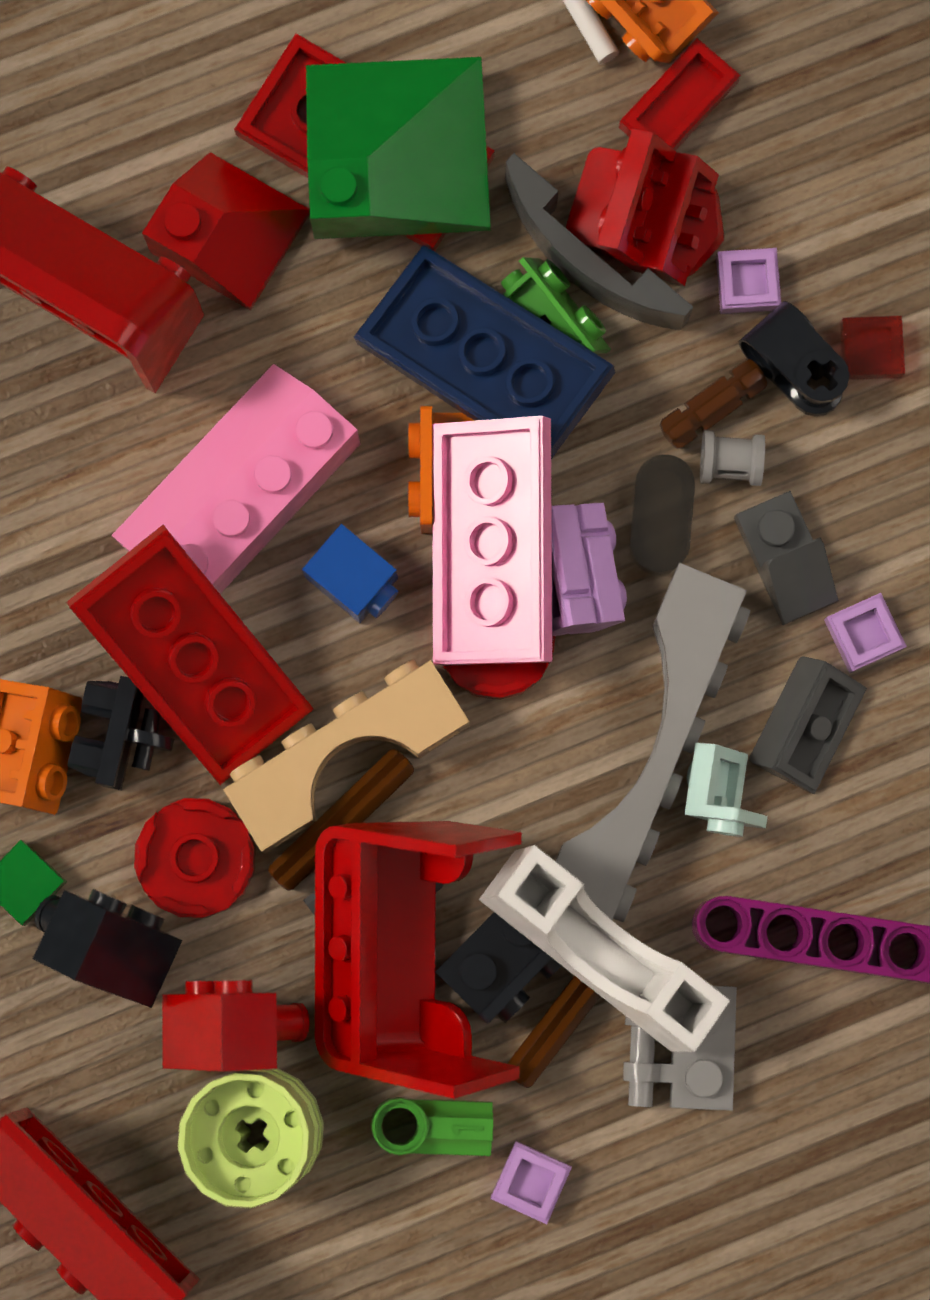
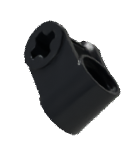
(791, 354)

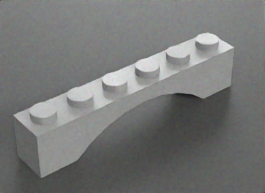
(690, 633)

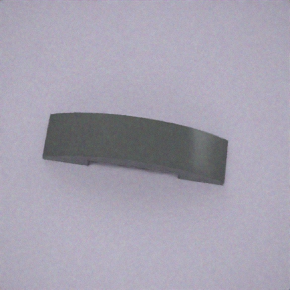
(646, 300)

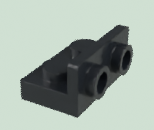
(495, 968)

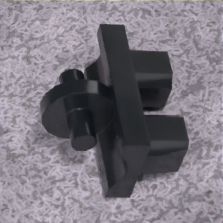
(109, 759)

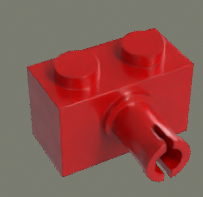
(227, 1027)

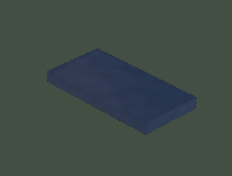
(481, 349)

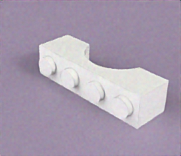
(635, 979)

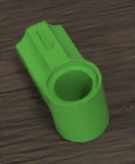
(441, 1127)

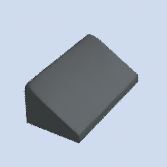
(807, 723)

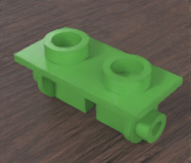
(544, 294)

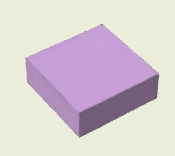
(748, 280)
(865, 633)
(531, 1182)

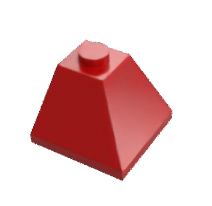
(225, 228)

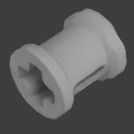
(732, 458)

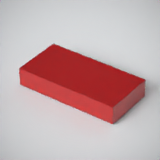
(682, 96)

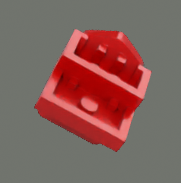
(648, 207)

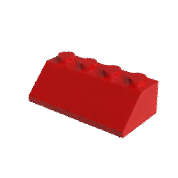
(81, 1219)

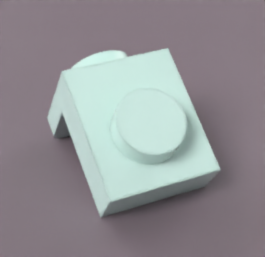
(717, 788)

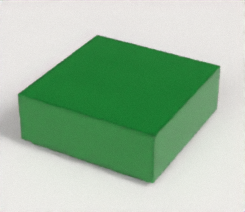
(26, 882)

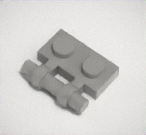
(695, 1078)

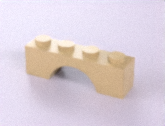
(279, 795)

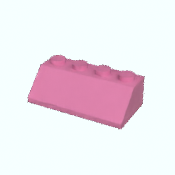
(246, 476)

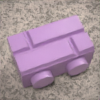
(584, 571)

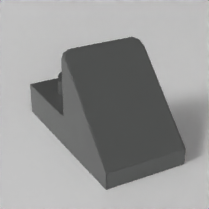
(787, 557)

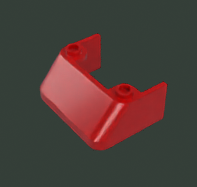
(95, 280)
(379, 955)

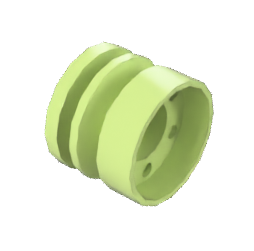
(216, 1143)

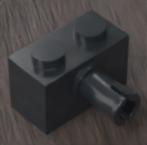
(104, 946)

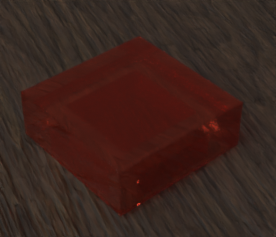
(873, 347)

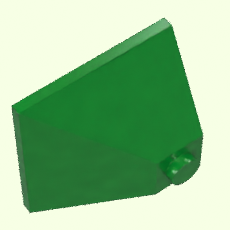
(397, 148)

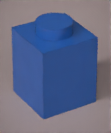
(352, 575)

